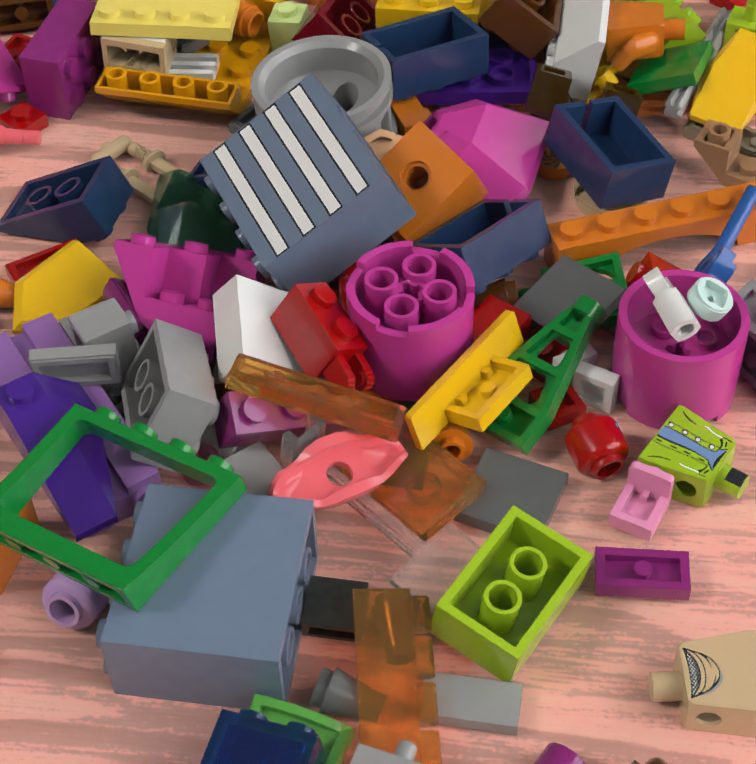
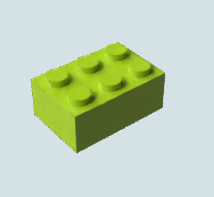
(510, 594)

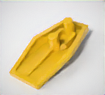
(729, 84)

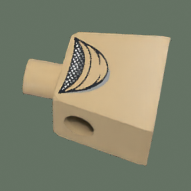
(712, 684)

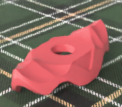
(364, 456)

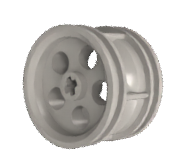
(346, 66)

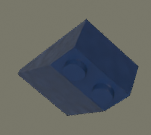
(70, 203)

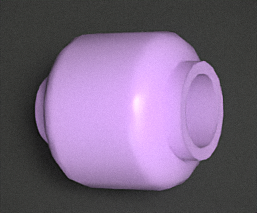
(71, 603)

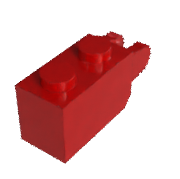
(323, 336)

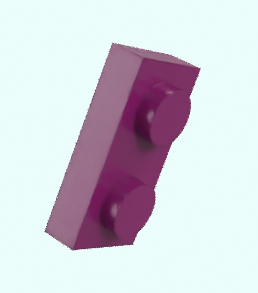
(642, 573)

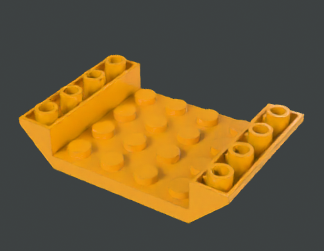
(226, 94)

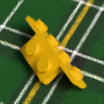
(474, 386)

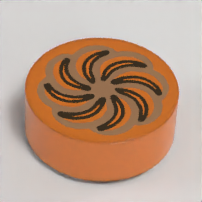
(551, 166)

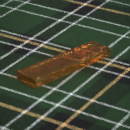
(316, 397)

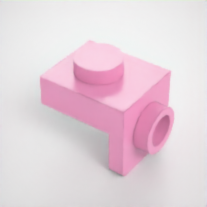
(642, 501)

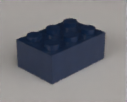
(431, 51)
(611, 152)
(492, 237)

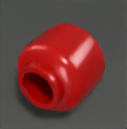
(597, 445)

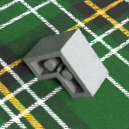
(104, 325)

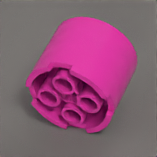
(412, 315)
(664, 373)

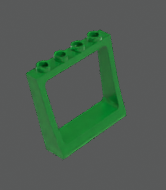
(124, 584)

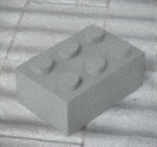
(170, 387)

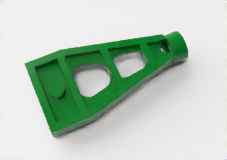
(523, 423)

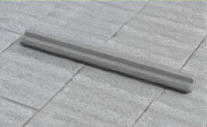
(681, 97)

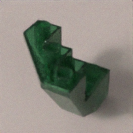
(190, 213)

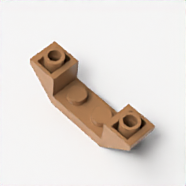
(720, 149)

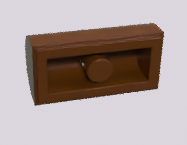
(23, 14)

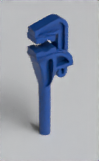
(720, 259)

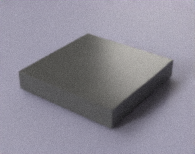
(562, 287)
(513, 482)

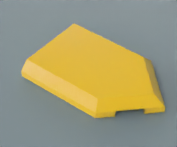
(60, 285)

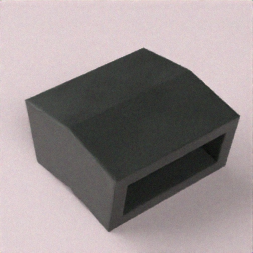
(329, 608)

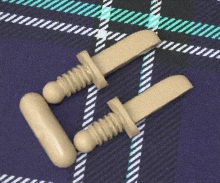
(150, 161)

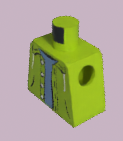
(696, 457)

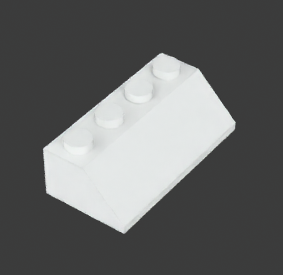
(580, 42)

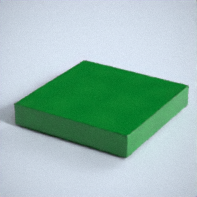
(675, 69)

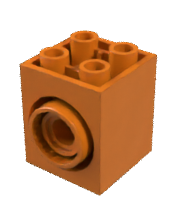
(432, 181)

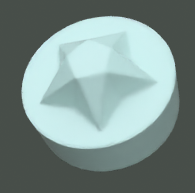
(710, 299)

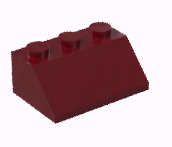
(339, 18)

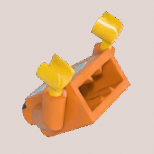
(635, 33)

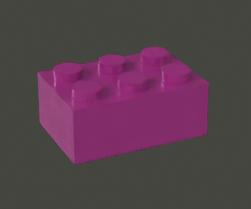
(62, 59)

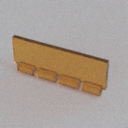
(387, 671)

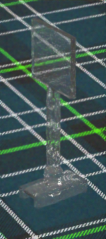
(432, 563)

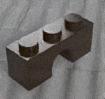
(552, 86)

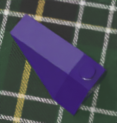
(82, 481)

